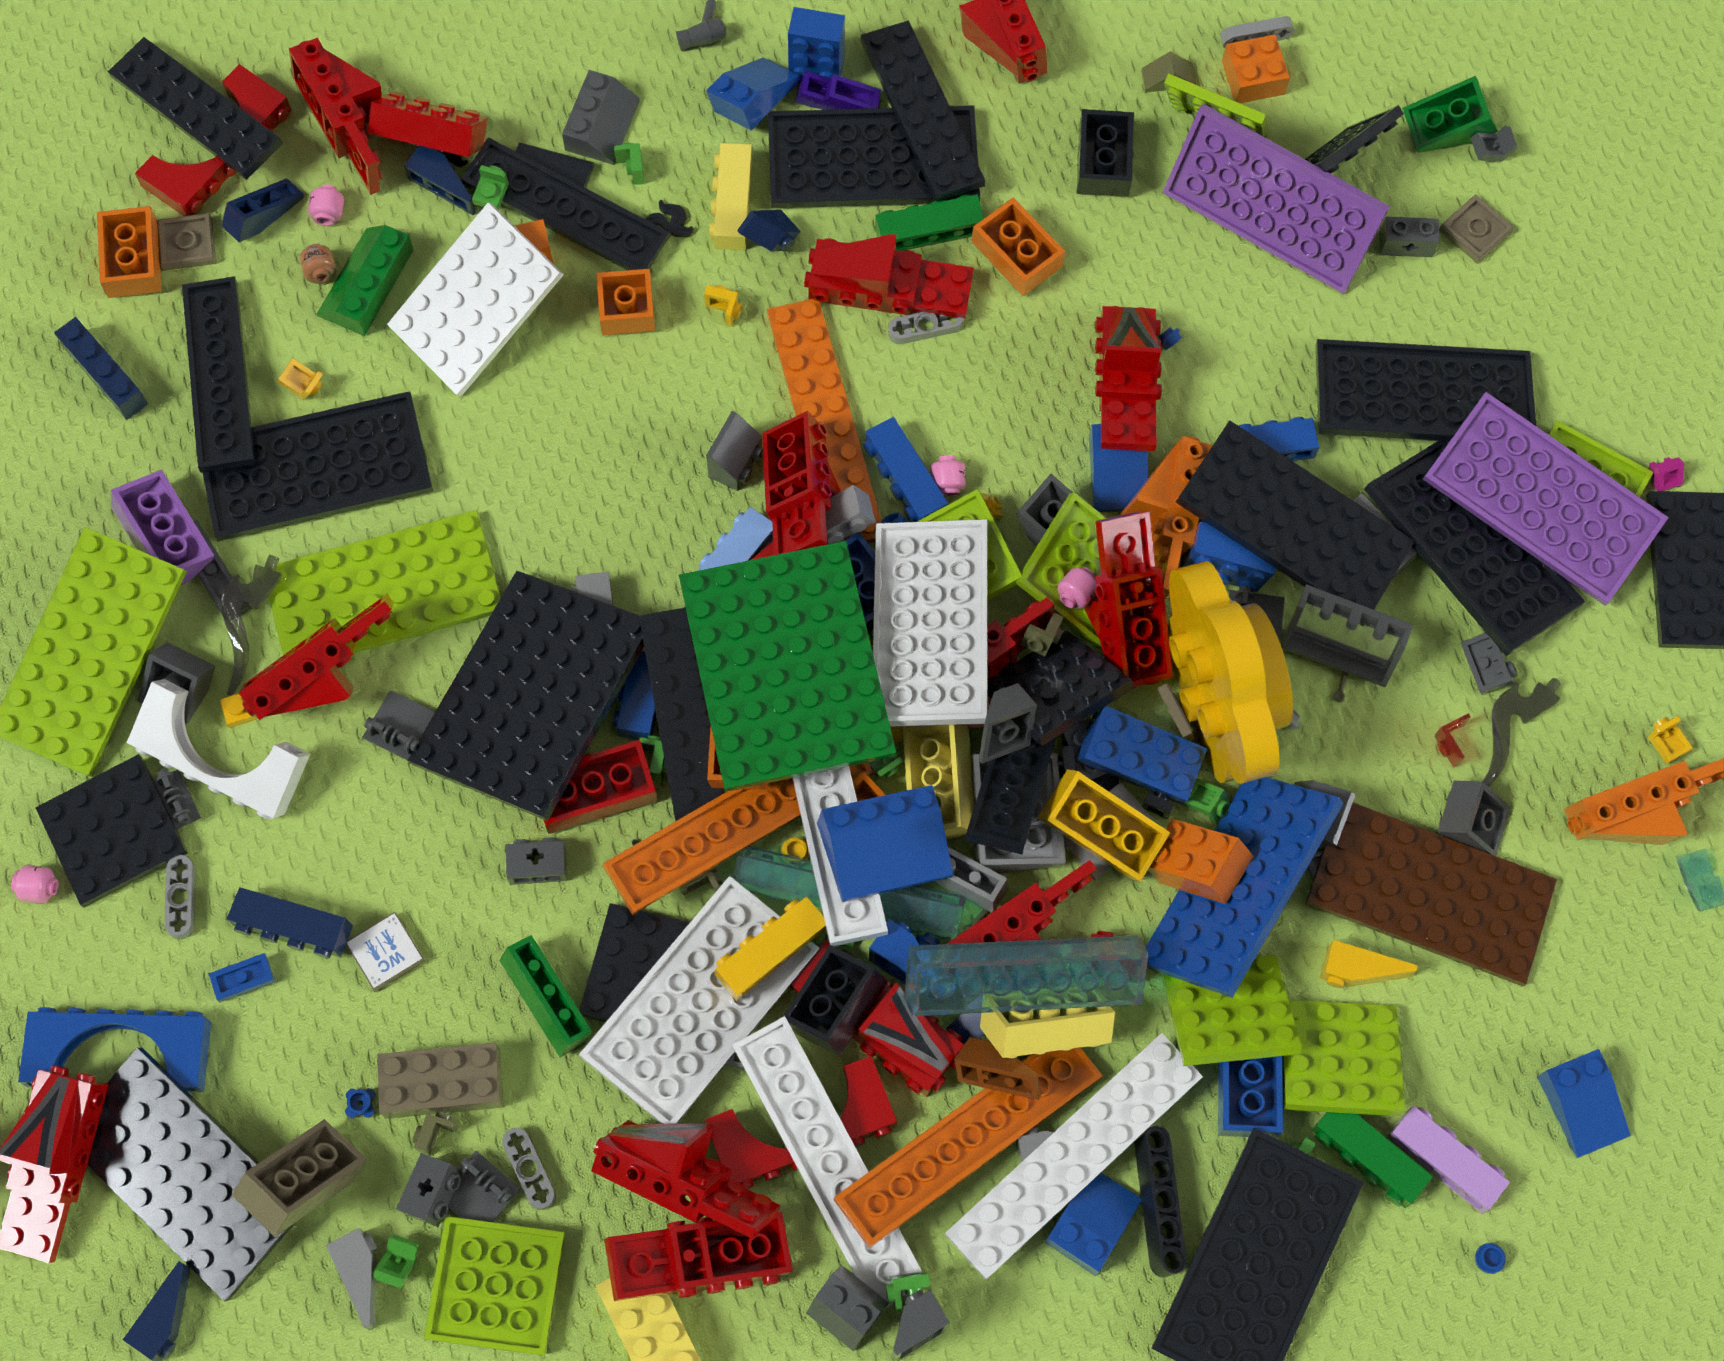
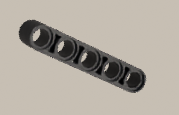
(1153, 1214)

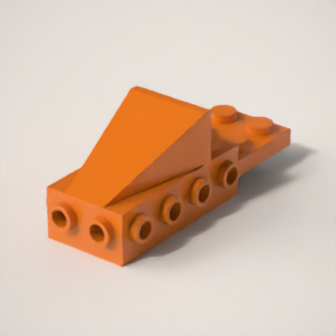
(1171, 524)
(1643, 807)

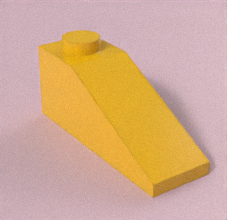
(1356, 966)

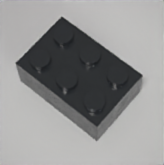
(1105, 152)
(835, 1000)

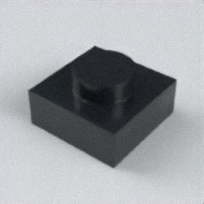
(1158, 804)

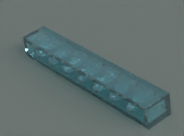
(793, 877)

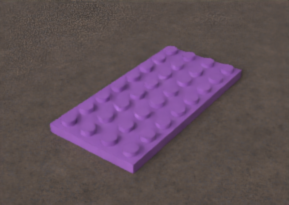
(1275, 198)
(1545, 498)

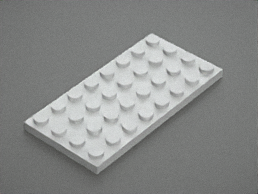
(932, 621)
(680, 1018)

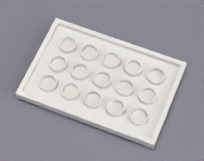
(475, 299)

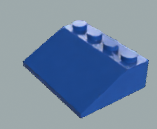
(885, 843)

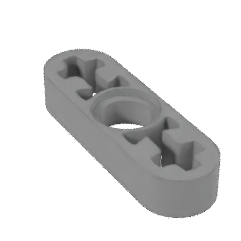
(1279, 26)
(905, 324)
(189, 905)
(513, 1152)

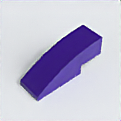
(835, 93)

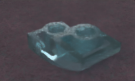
(1699, 879)

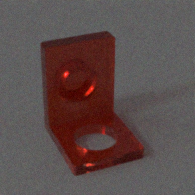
(1447, 744)

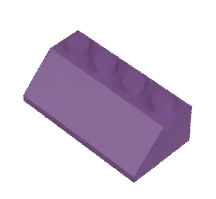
(160, 523)

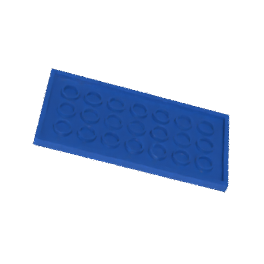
(1217, 941)

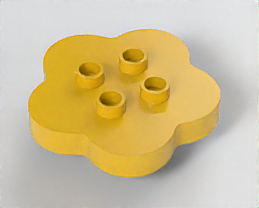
(1228, 675)

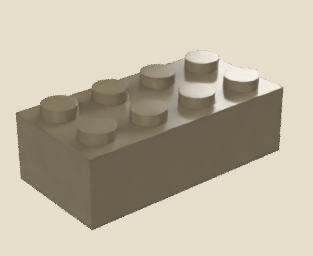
(439, 1080)
(298, 1177)

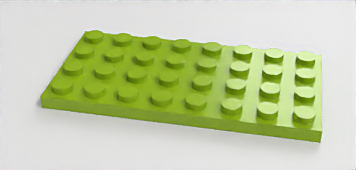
(431, 572)
(88, 651)

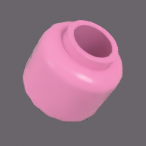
(326, 205)
(949, 475)
(1077, 588)
(34, 884)

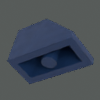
(770, 229)

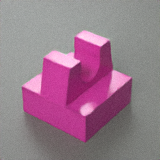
(1667, 474)

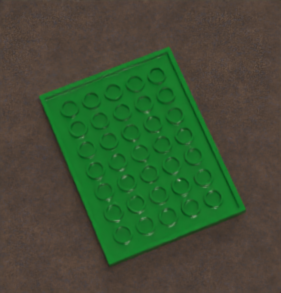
(786, 666)

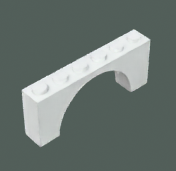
(163, 734)

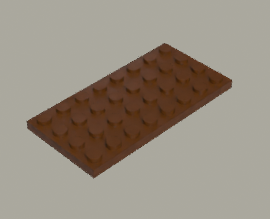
(1434, 893)

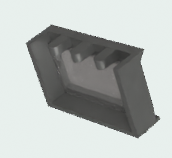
(1346, 636)

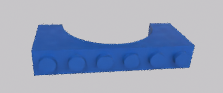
(54, 1036)

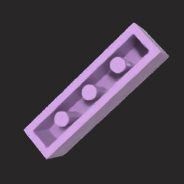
(1448, 1159)

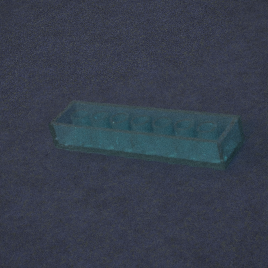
(1025, 975)

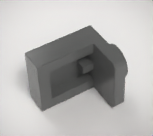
(1494, 146)

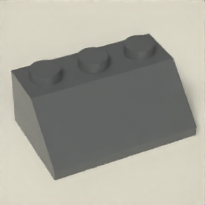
(599, 117)
(919, 1323)

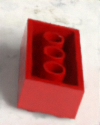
(427, 124)
(604, 786)

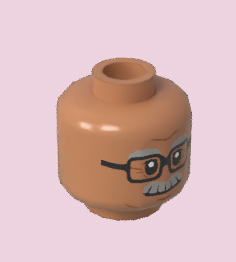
(317, 264)

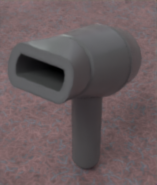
(706, 32)

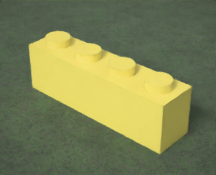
(733, 195)

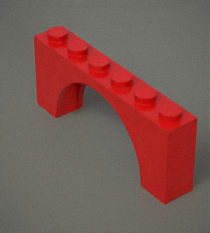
(191, 185)
(864, 1115)

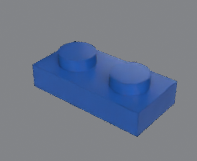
(241, 977)

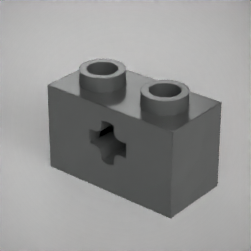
(1409, 236)
(550, 868)
(429, 1190)

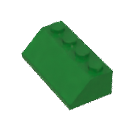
(367, 278)

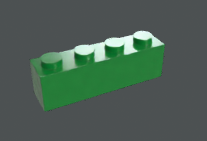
(931, 223)
(545, 996)
(1373, 1155)

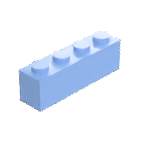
(743, 542)

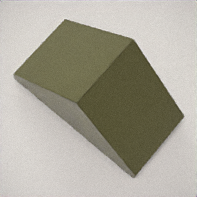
(1157, 71)

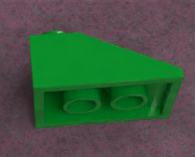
(1450, 116)

